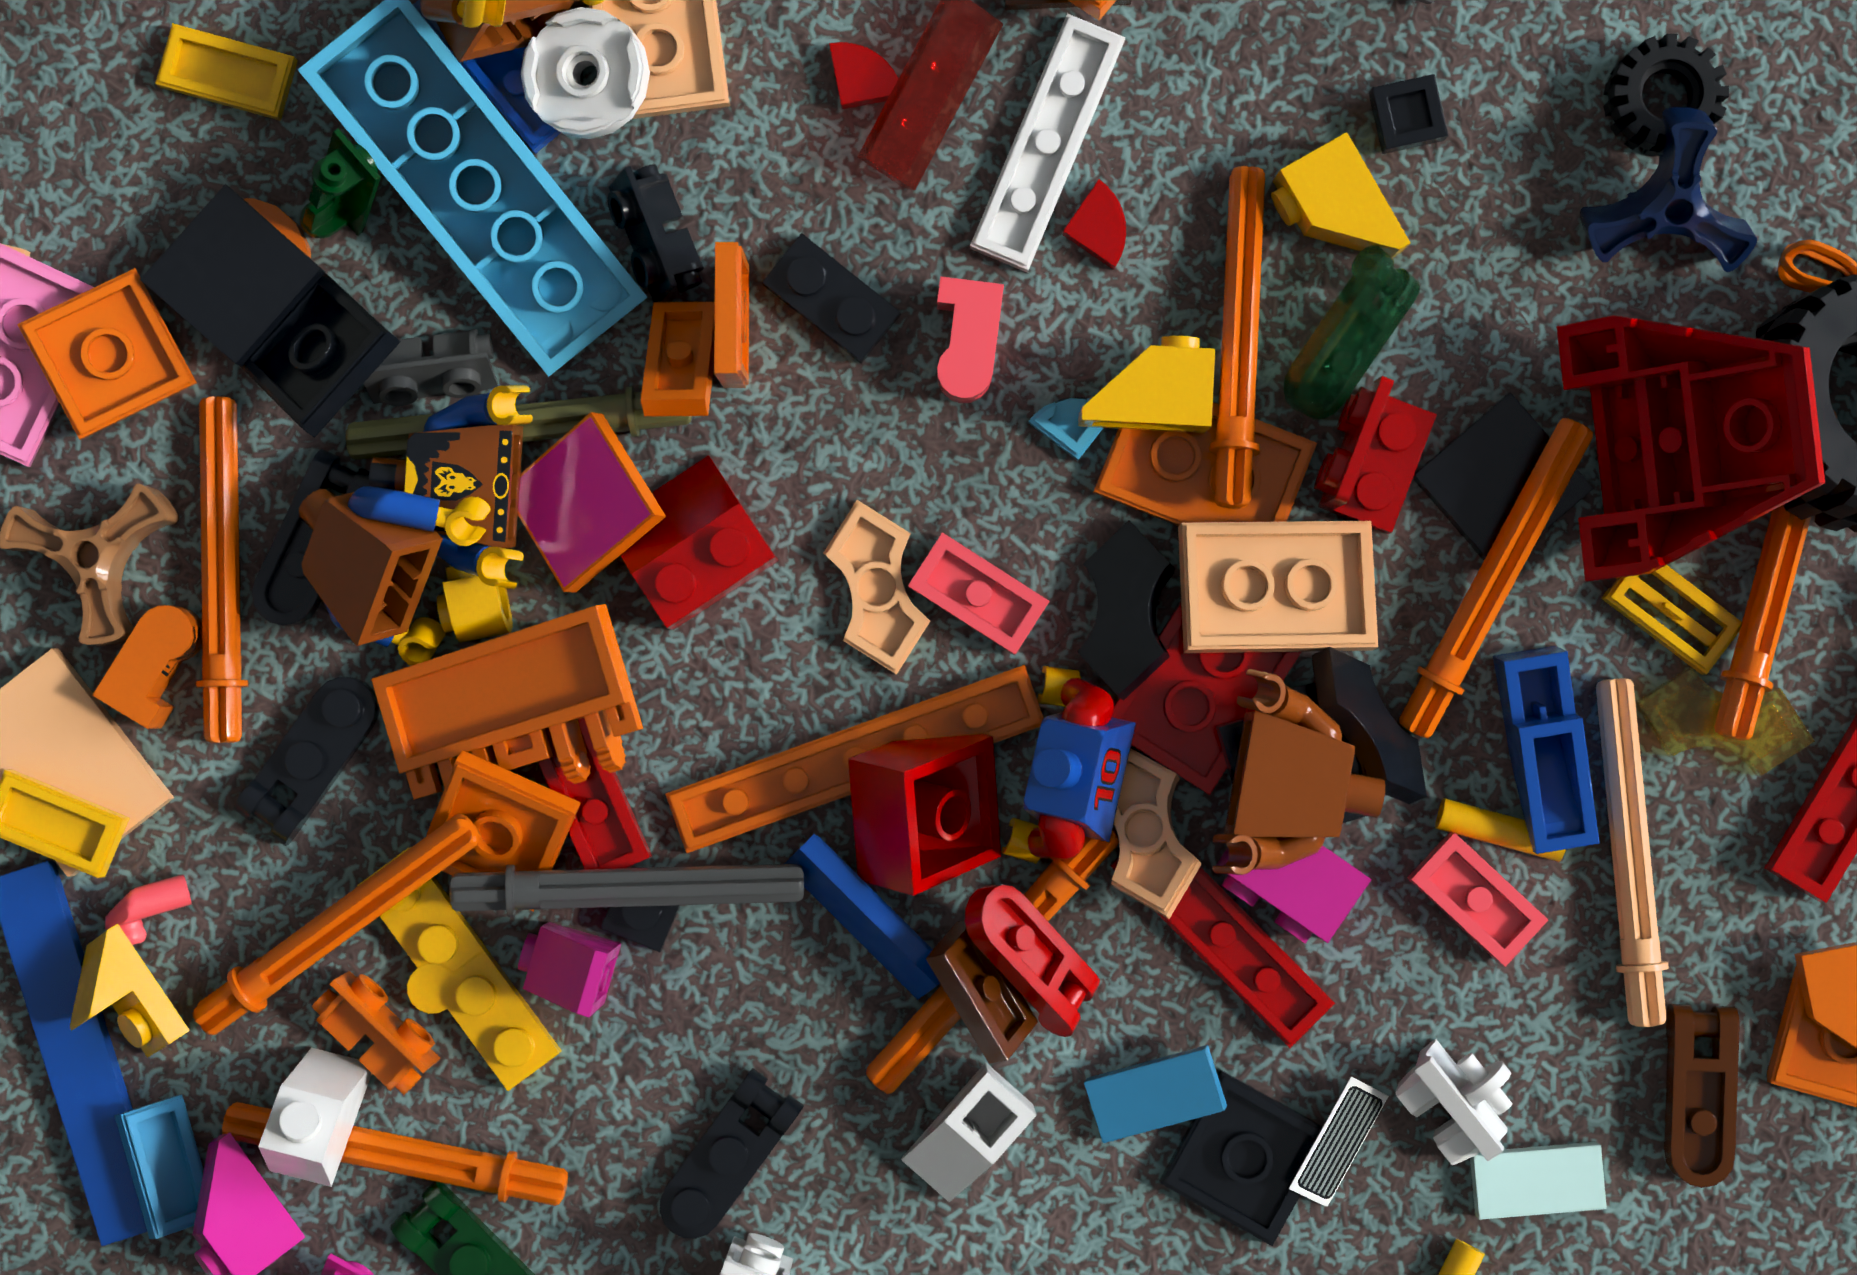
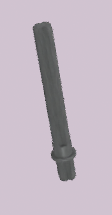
(625, 887)

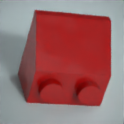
(699, 548)
(924, 811)

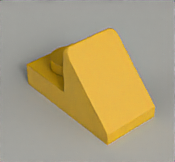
(118, 977)

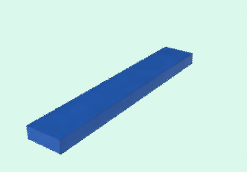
(77, 1061)

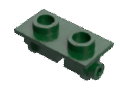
(341, 189)

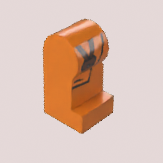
(148, 664)

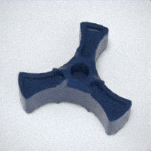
(1672, 200)

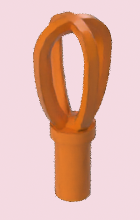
(1818, 251)

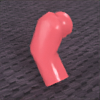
(147, 902)

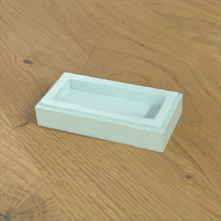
(1539, 1181)

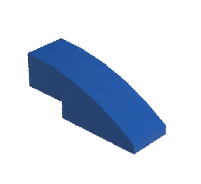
(1547, 748)

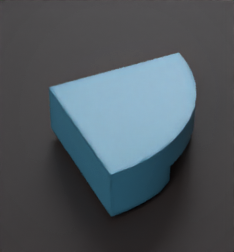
(1060, 425)

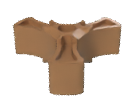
(94, 556)

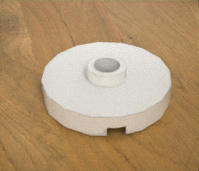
(559, 56)

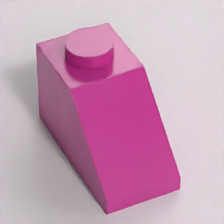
(569, 967)
(239, 1215)

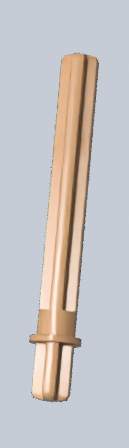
(1631, 854)

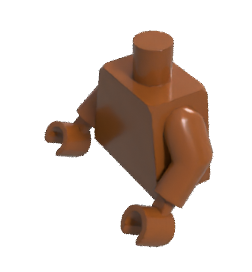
(1290, 781)

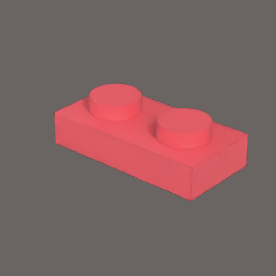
(978, 593)
(1477, 899)

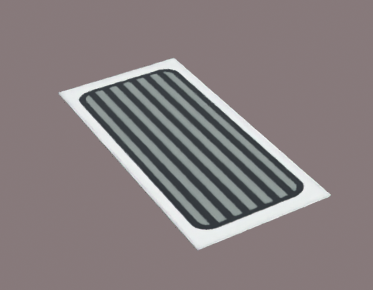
(1338, 1142)

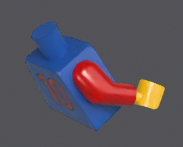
(1073, 771)

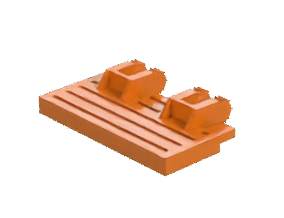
(506, 695)

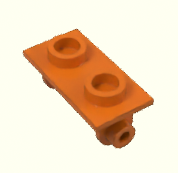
(362, 1012)

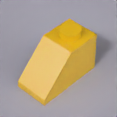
(1337, 200)
(1159, 390)

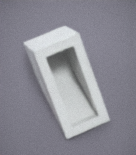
(314, 1116)

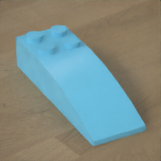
(473, 182)

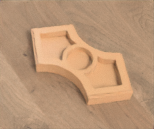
(870, 557)
(1151, 859)

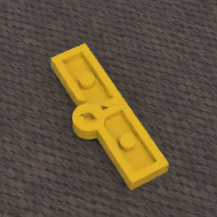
(464, 977)

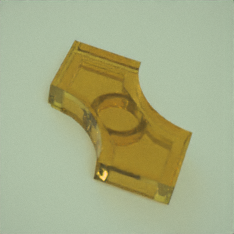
(1685, 714)

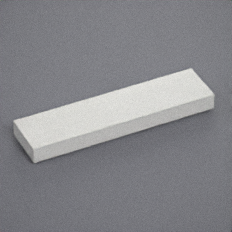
(1047, 143)

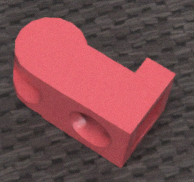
(968, 363)

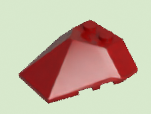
(1688, 436)

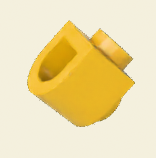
(473, 607)

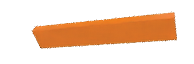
(820, 769)

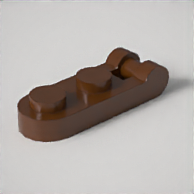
(1701, 1094)

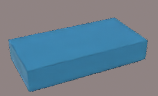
(1155, 1094)
(163, 1164)

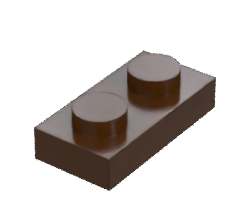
(982, 995)

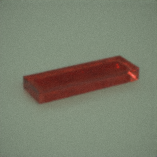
(930, 91)

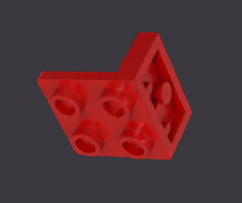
(1377, 457)

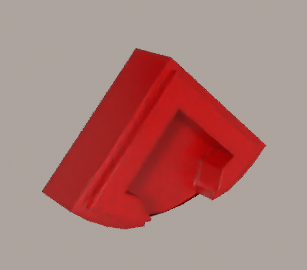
(861, 75)
(1099, 225)

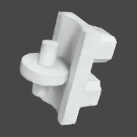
(1470, 1100)

